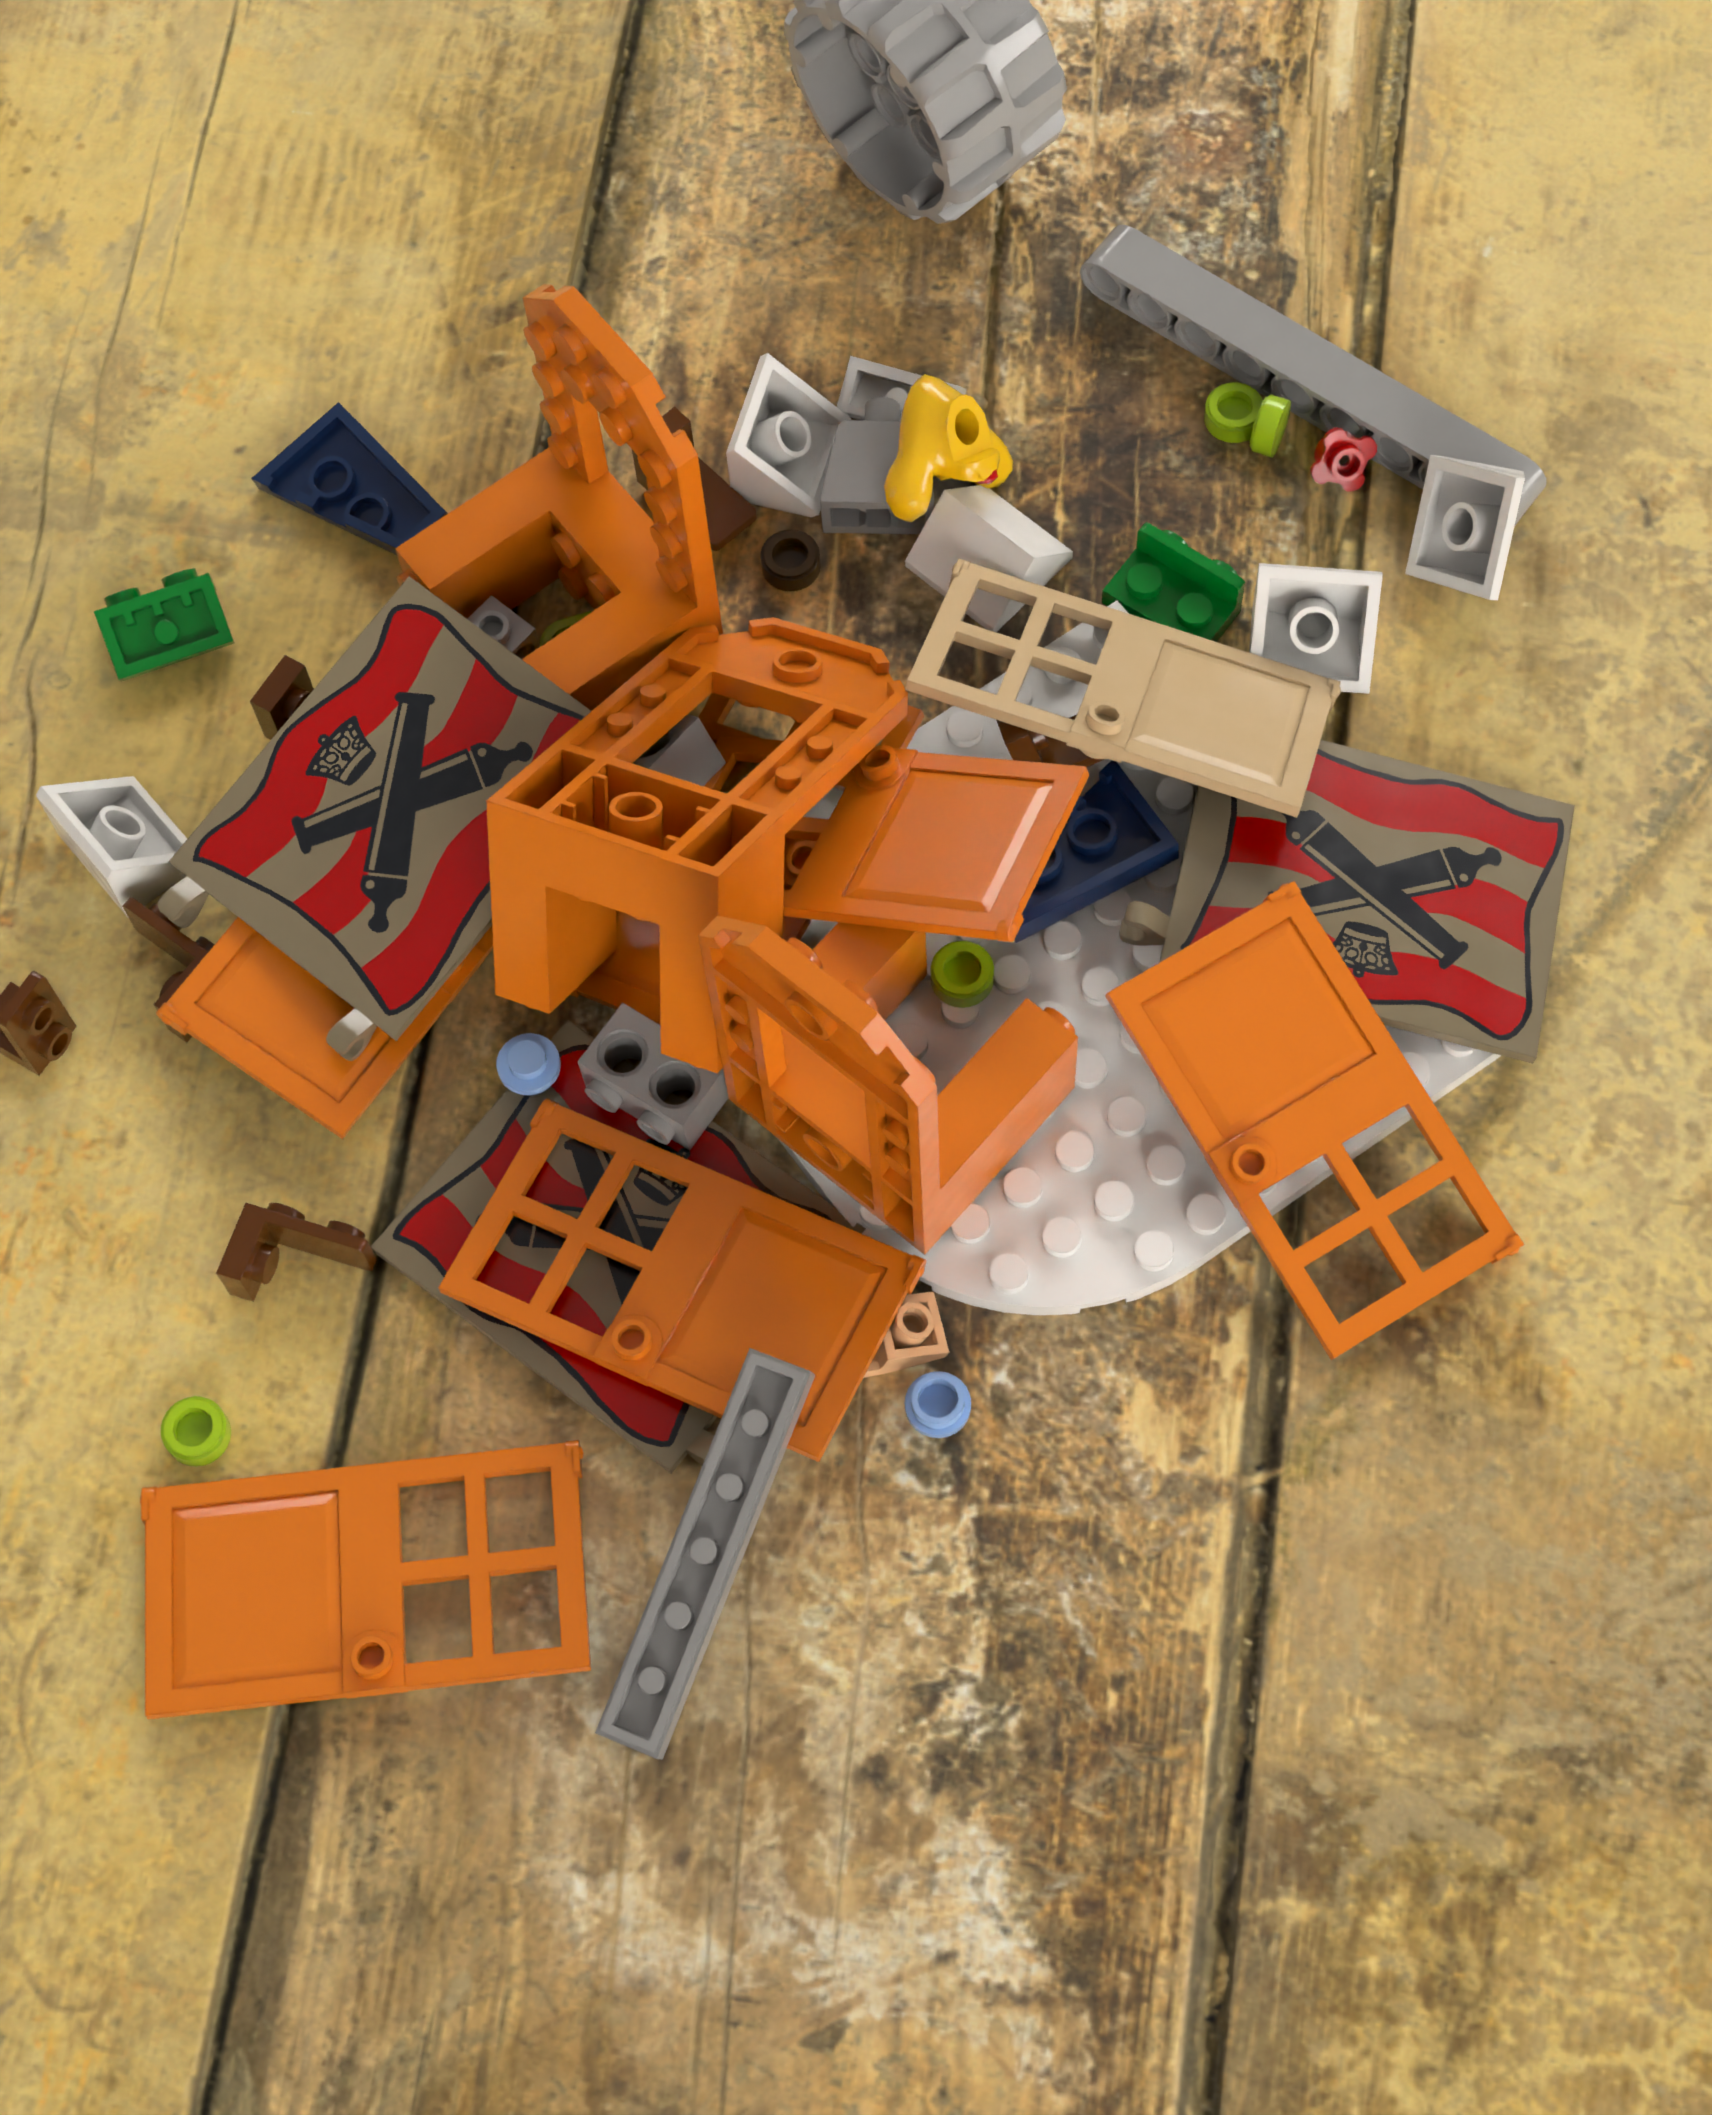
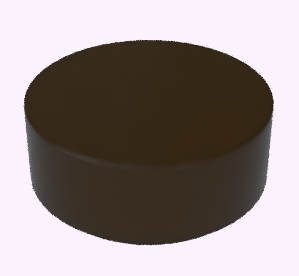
(790, 560)

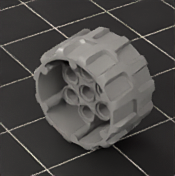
(929, 94)

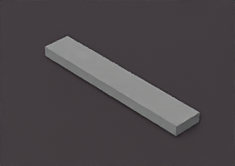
(705, 1554)

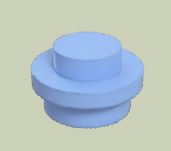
(528, 1064)
(937, 1404)

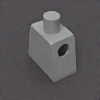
(856, 475)

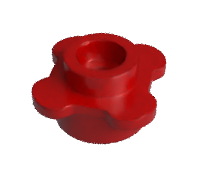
(1332, 448)

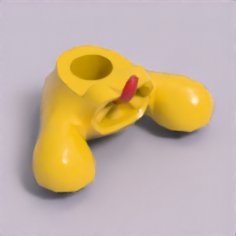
(943, 438)

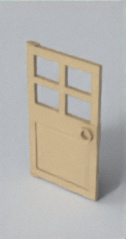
(1150, 698)

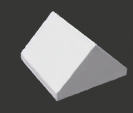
(782, 441)
(1465, 525)
(990, 533)
(1318, 621)
(116, 835)

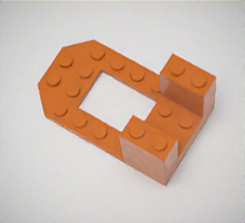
(576, 521)
(606, 835)
(838, 1087)

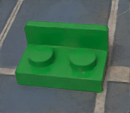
(1176, 585)
(163, 625)

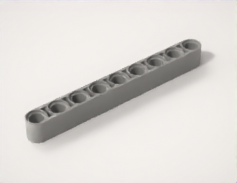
(1289, 360)

